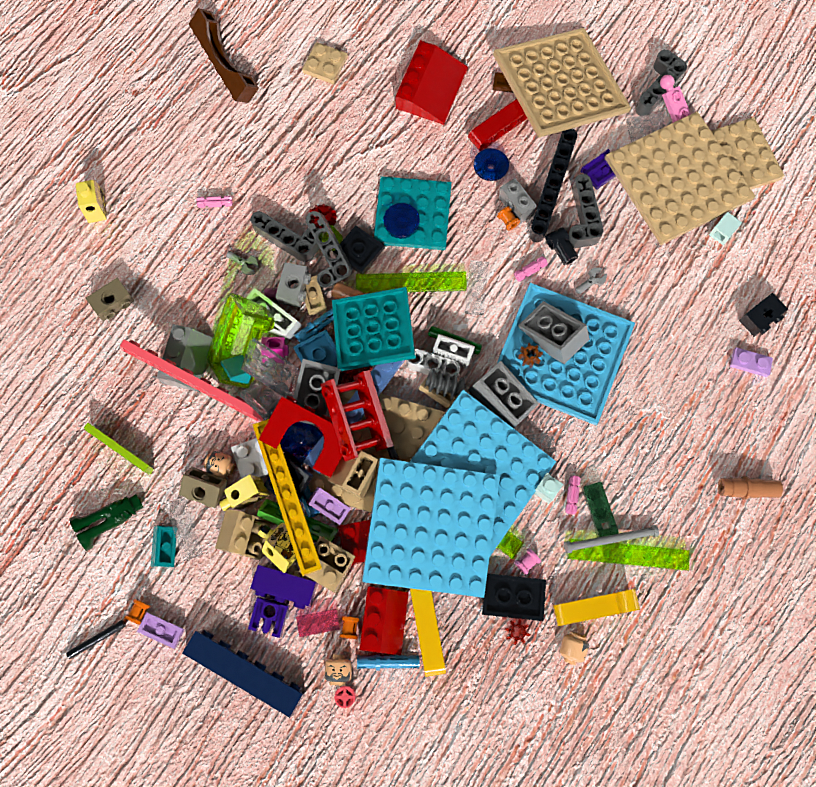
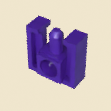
(260, 612)

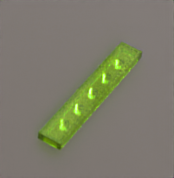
(412, 281)
(633, 555)

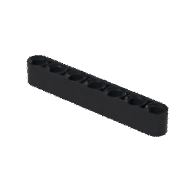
(549, 191)

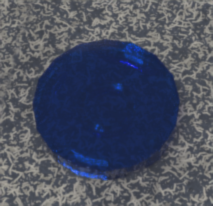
(401, 220)

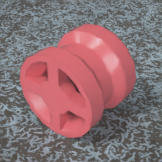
(343, 699)

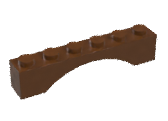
(207, 31)

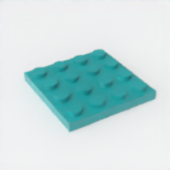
(431, 202)
(373, 329)

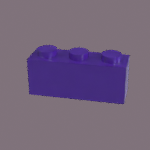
(283, 587)

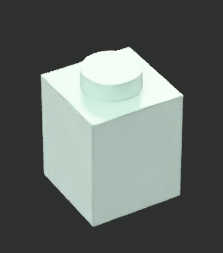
(725, 228)
(548, 488)

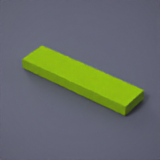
(118, 448)

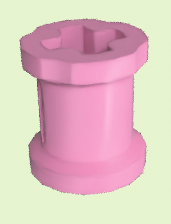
(527, 561)

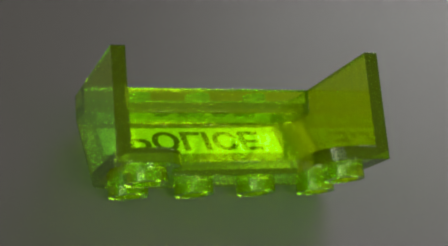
(237, 326)

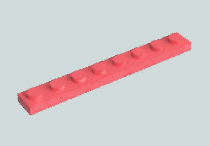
(186, 376)

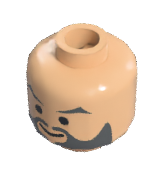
(219, 464)
(574, 648)
(338, 670)

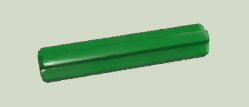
(434, 331)

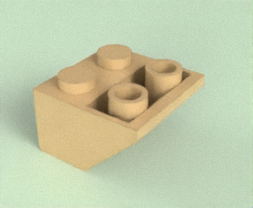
(356, 474)
(240, 534)
(334, 564)

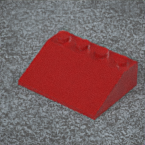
(430, 83)

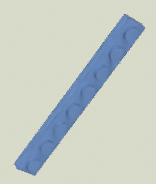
(381, 377)

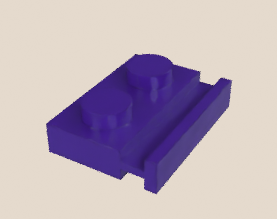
(599, 170)

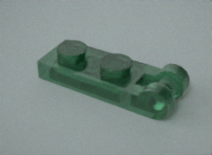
(599, 509)

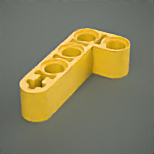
(596, 607)

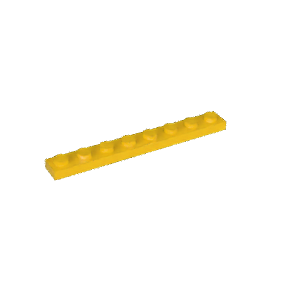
(289, 504)

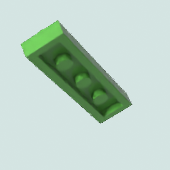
(271, 512)

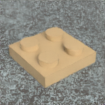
(325, 63)

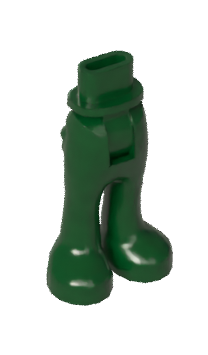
(115, 514)

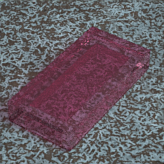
(318, 623)

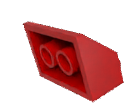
(384, 621)

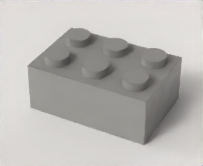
(308, 387)

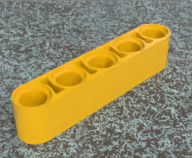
(428, 632)

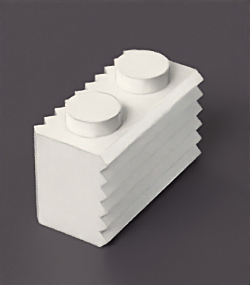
(454, 350)

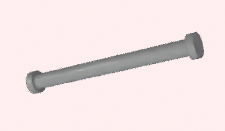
(652, 531)

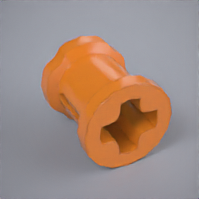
(508, 218)
(137, 611)
(349, 627)

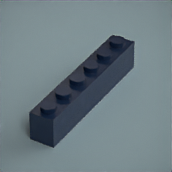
(244, 673)

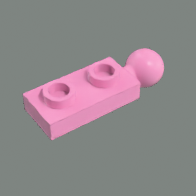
(674, 99)

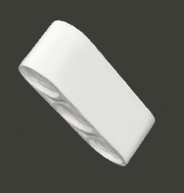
(426, 358)

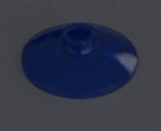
(491, 158)

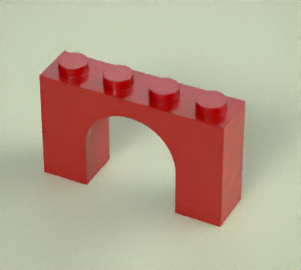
(288, 413)

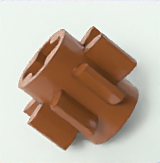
(527, 351)

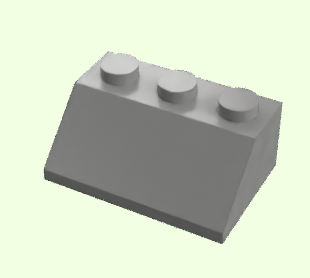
(189, 351)
(504, 395)

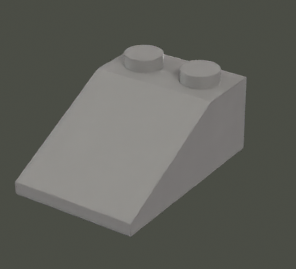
(555, 331)

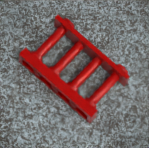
(372, 409)

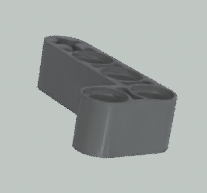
(665, 64)
(584, 209)
(284, 234)
(326, 247)

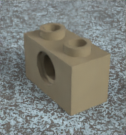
(112, 290)
(196, 479)

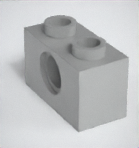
(515, 196)
(293, 274)

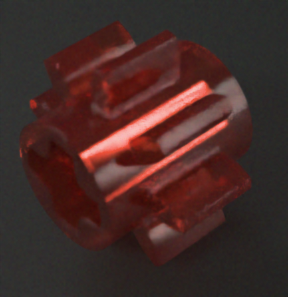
(511, 630)

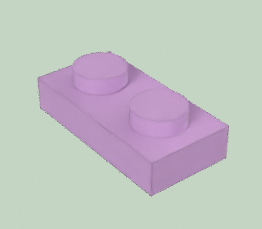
(751, 362)
(328, 505)
(160, 630)

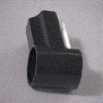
(559, 241)

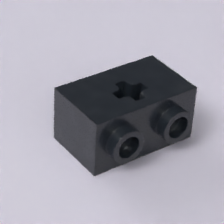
(771, 308)

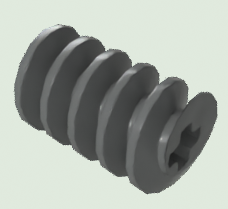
(444, 383)

